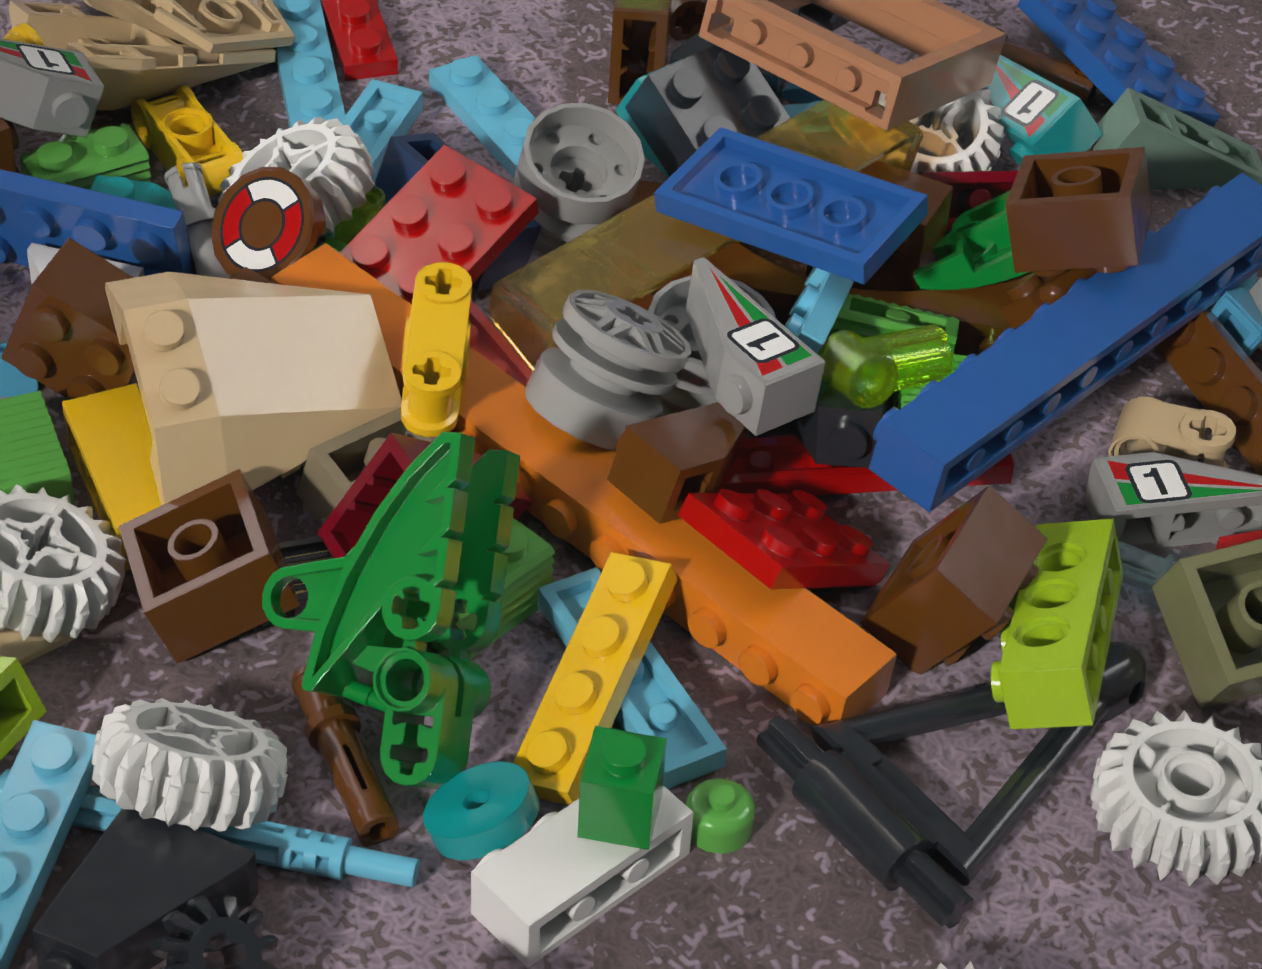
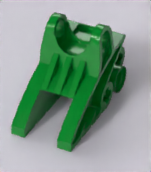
(377, 607)

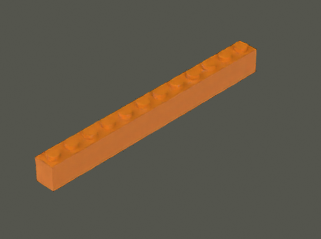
(775, 636)

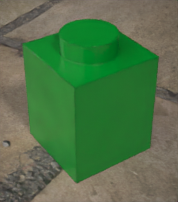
(621, 787)

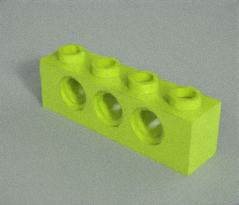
(1061, 628)

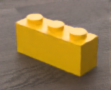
(113, 454)

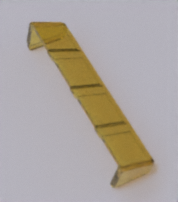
(646, 248)

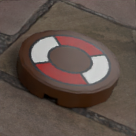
(266, 222)

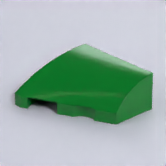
(973, 252)

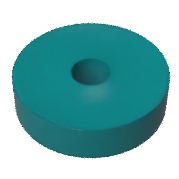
(481, 810)

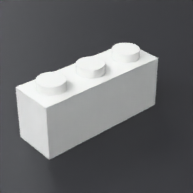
(560, 883)

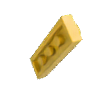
(594, 672)

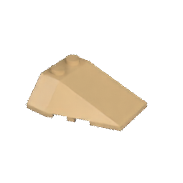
(206, 24)
(128, 57)
(247, 373)

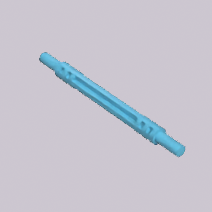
(272, 842)

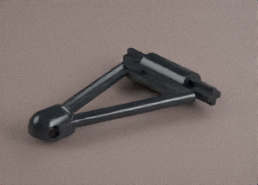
(892, 822)

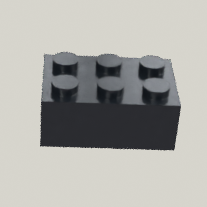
(697, 96)

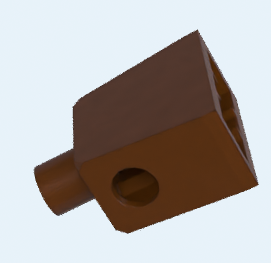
(638, 33)

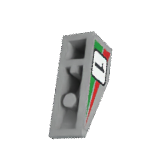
(47, 88)
(749, 357)
(1172, 499)

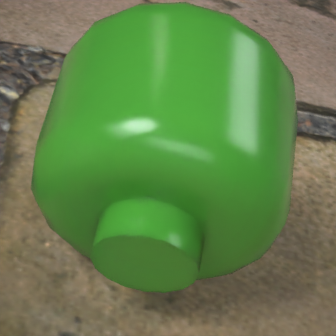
(721, 815)

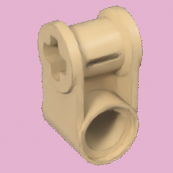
(1173, 431)

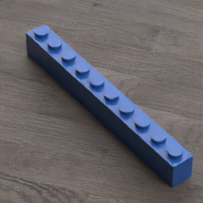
(1069, 348)

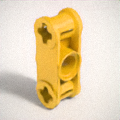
(185, 133)
(436, 349)

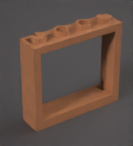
(954, 50)

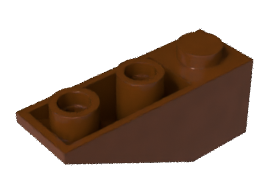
(676, 456)

